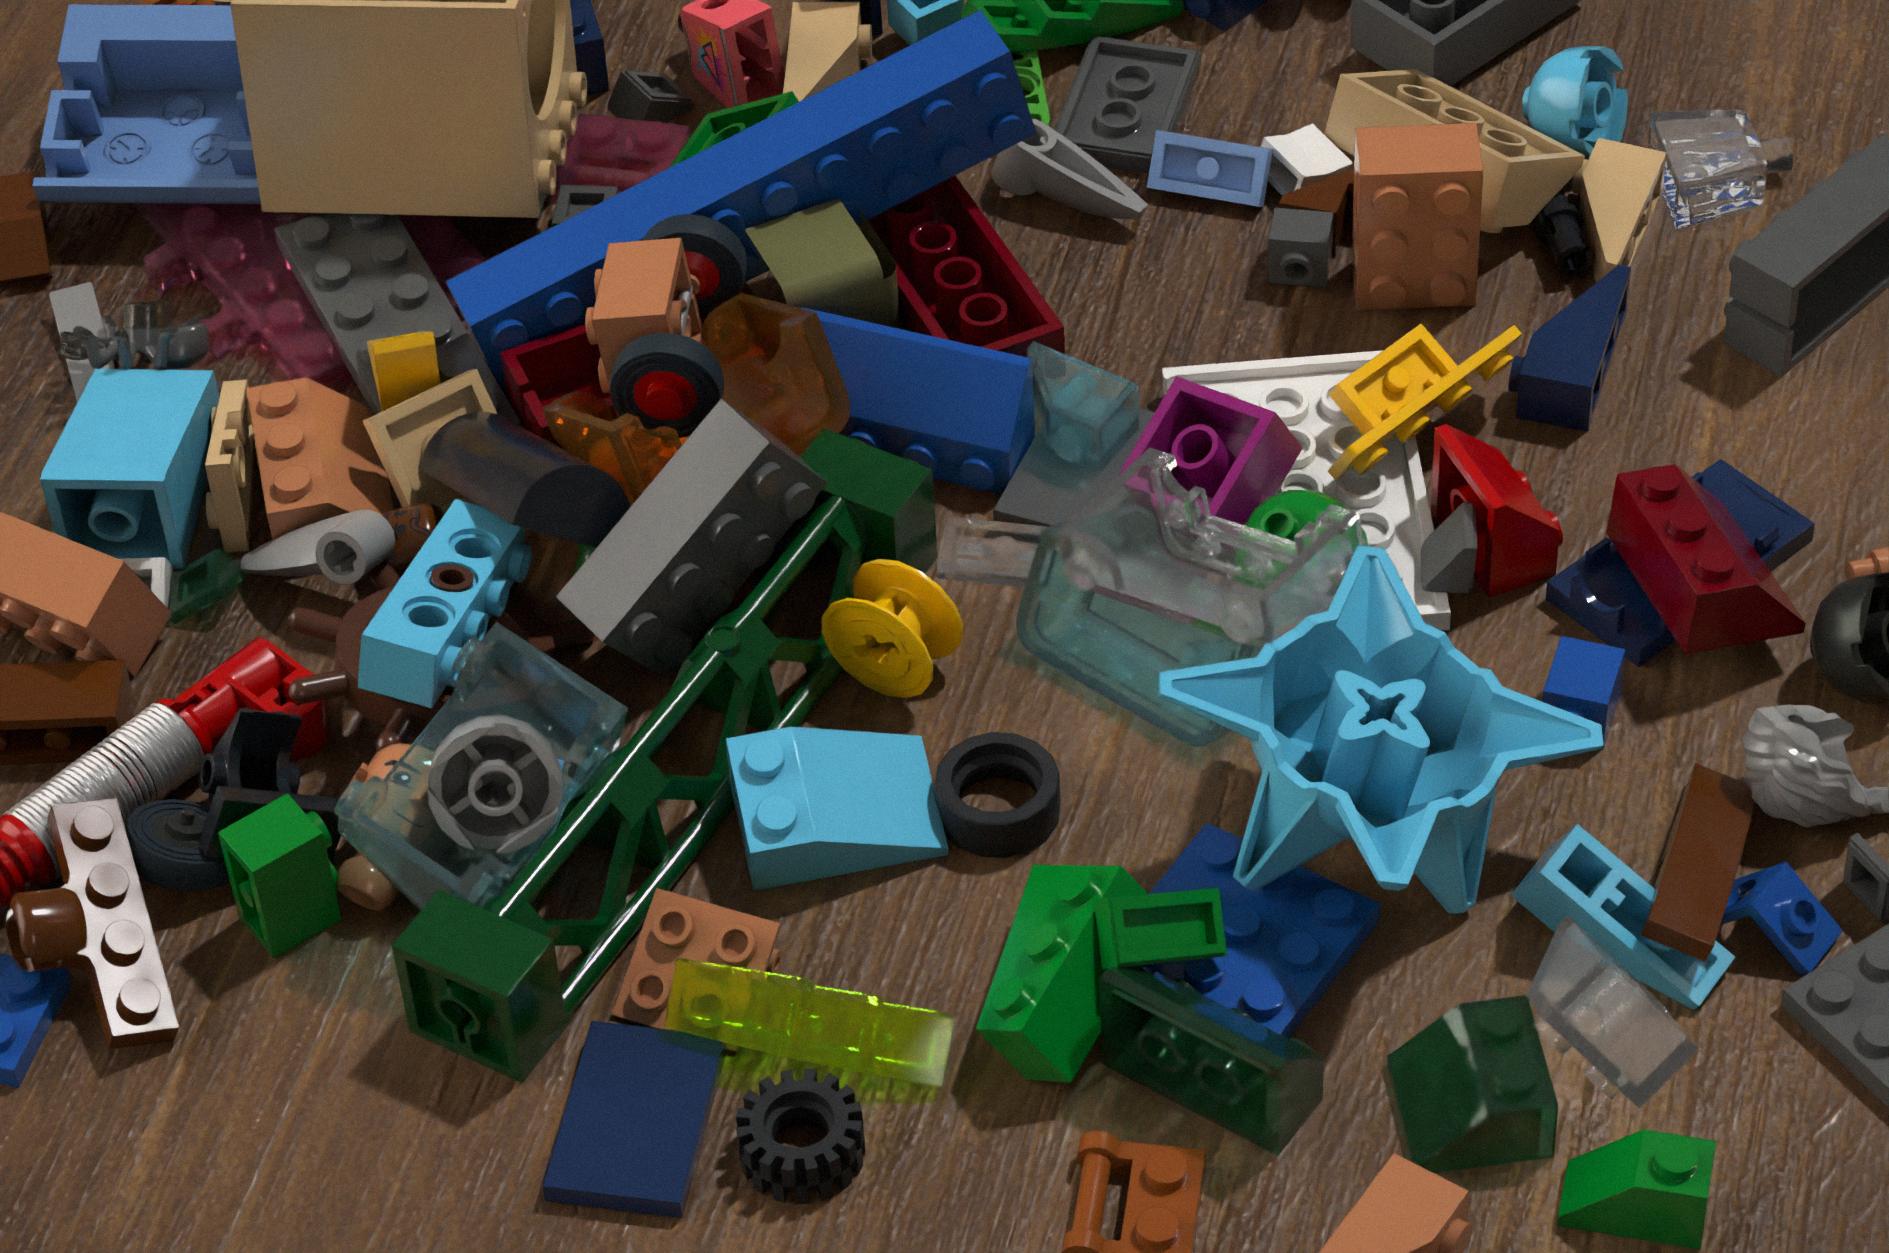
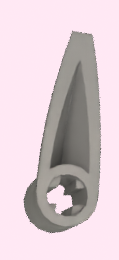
(1065, 174)
(338, 546)

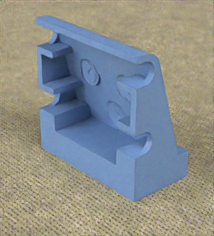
(148, 109)

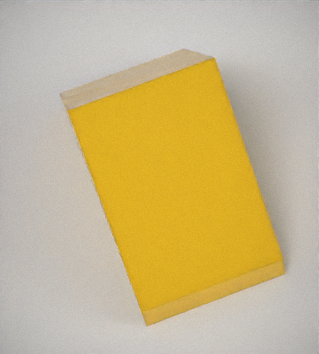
(403, 366)

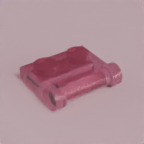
(619, 151)

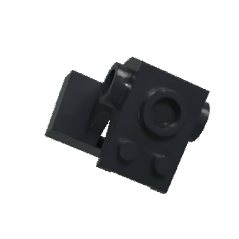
(253, 770)

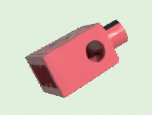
(733, 49)

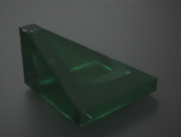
(203, 584)

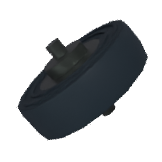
(168, 849)

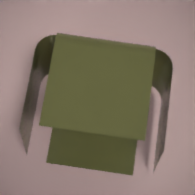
(830, 263)

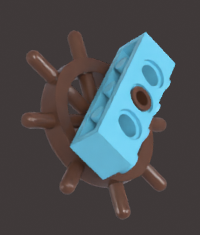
(403, 640)

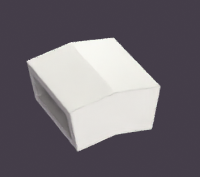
(1303, 159)

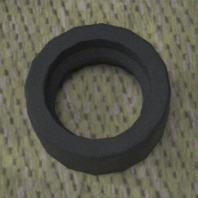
(998, 757)

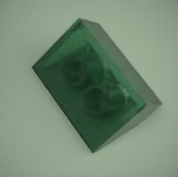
(1208, 1056)

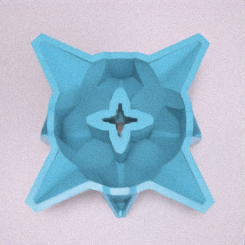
(1375, 739)

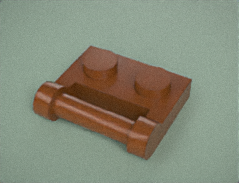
(1160, 1197)

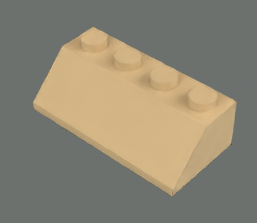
(1518, 162)

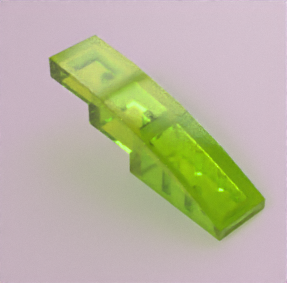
(809, 1021)

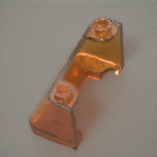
(773, 373)

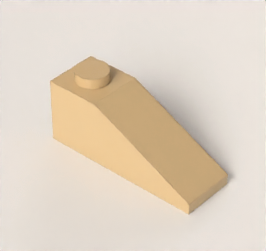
(824, 46)
(1618, 200)

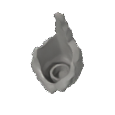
(1802, 767)

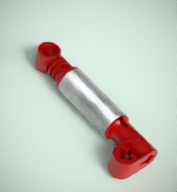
(156, 755)

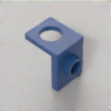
(1785, 913)

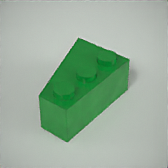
(1047, 982)

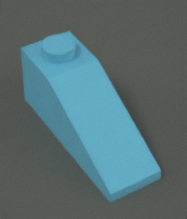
(1611, 905)

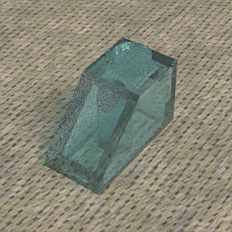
(1081, 408)

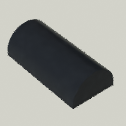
(524, 478)

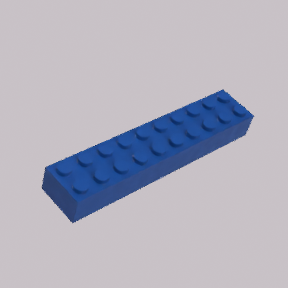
(856, 141)

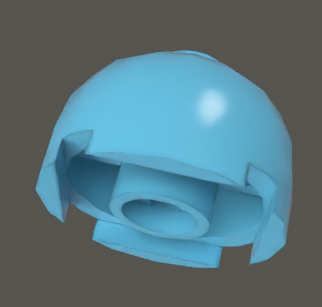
(1577, 98)

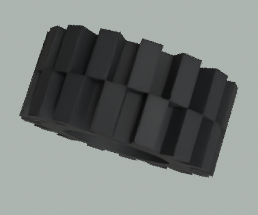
(806, 1167)

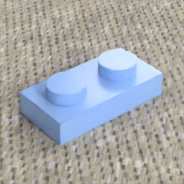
(1209, 168)

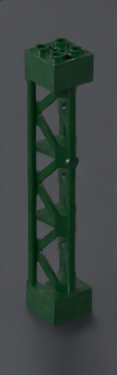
(491, 973)

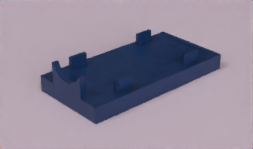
(1613, 606)

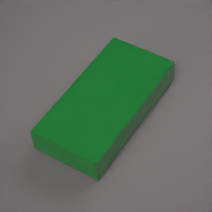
(1160, 928)

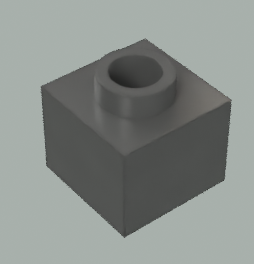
(1300, 247)

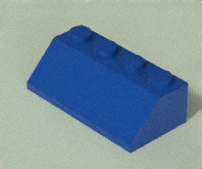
(935, 400)

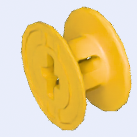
(892, 628)

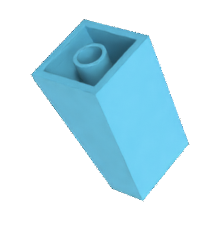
(133, 463)

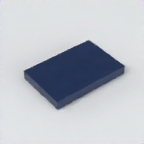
(635, 1119)

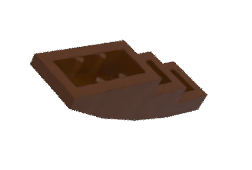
(1700, 863)

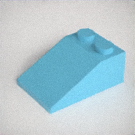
(831, 803)

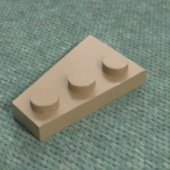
(231, 467)

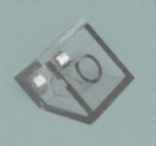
(1606, 1016)

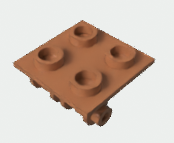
(691, 931)

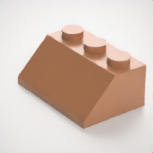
(314, 454)

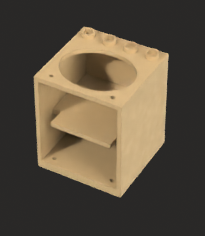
(408, 103)

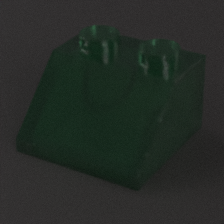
(1476, 1088)

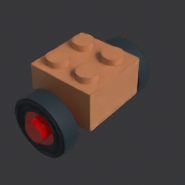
(652, 322)

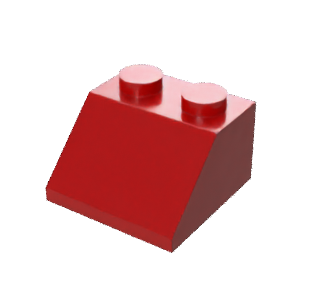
(1513, 530)

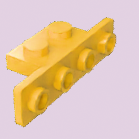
(1402, 385)

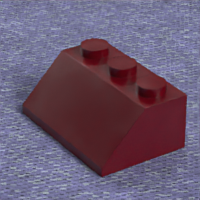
(1696, 562)

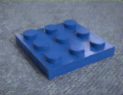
(1279, 940)

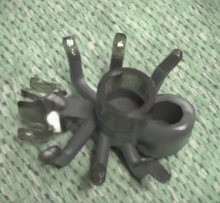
(145, 331)

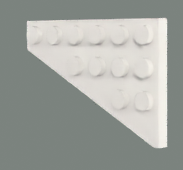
(1387, 497)

